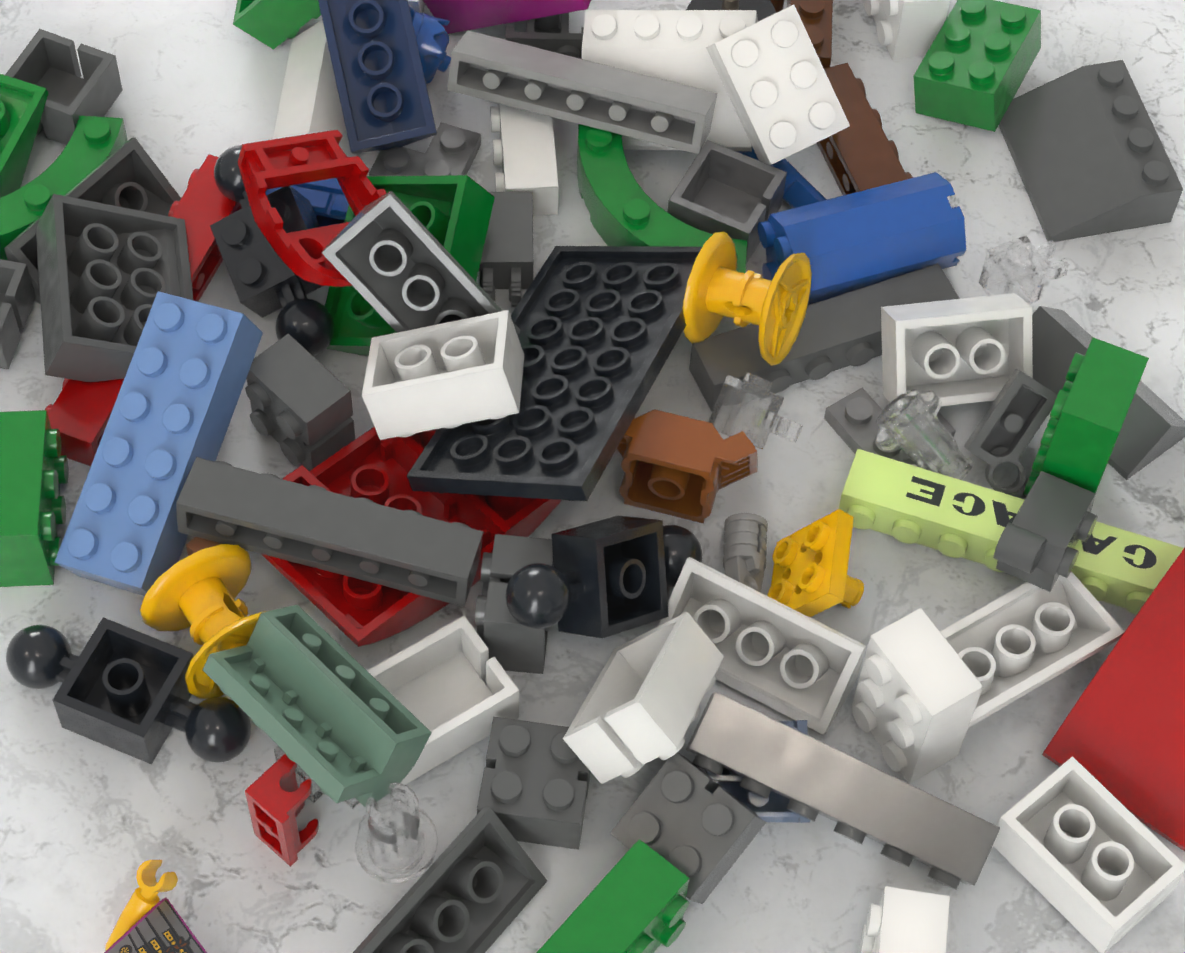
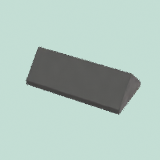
(122, 180)
(405, 269)
(1149, 424)
(463, 895)

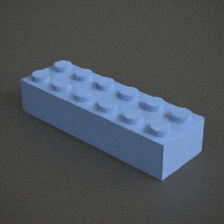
(164, 417)

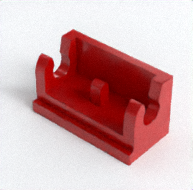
(273, 809)

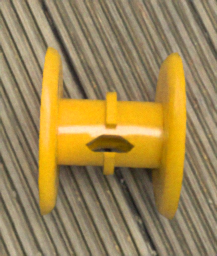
(721, 291)
(202, 596)

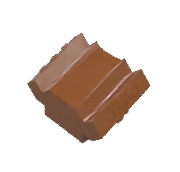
(680, 464)

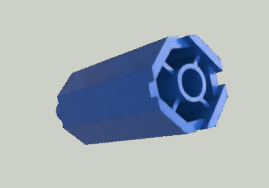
(868, 235)

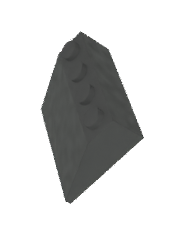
(1090, 154)
(100, 282)

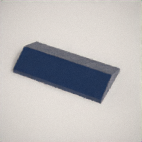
(377, 73)

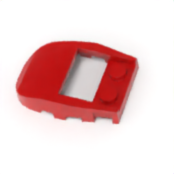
(295, 162)

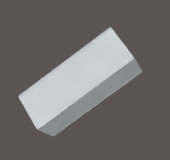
(310, 90)
(1030, 639)
(769, 646)

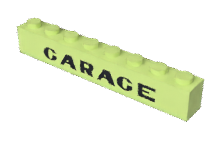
(969, 521)

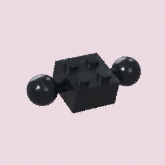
(256, 269)
(603, 577)
(126, 691)

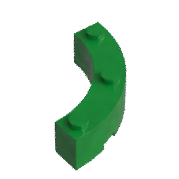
(88, 148)
(621, 207)

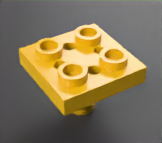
(814, 566)

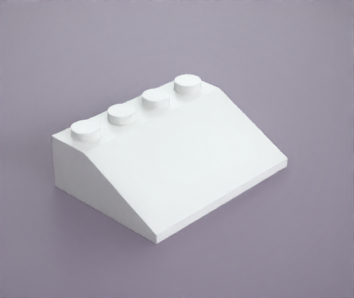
(673, 49)

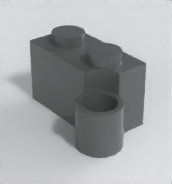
(1011, 426)
(1045, 532)

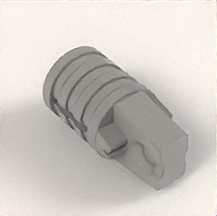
(745, 549)

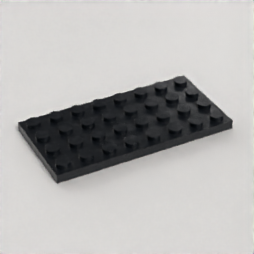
(592, 348)

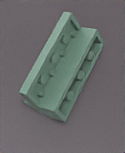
(320, 706)

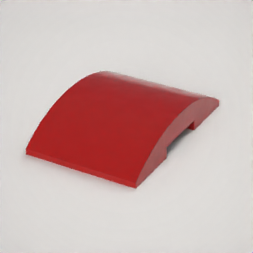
(379, 473)
(1133, 714)

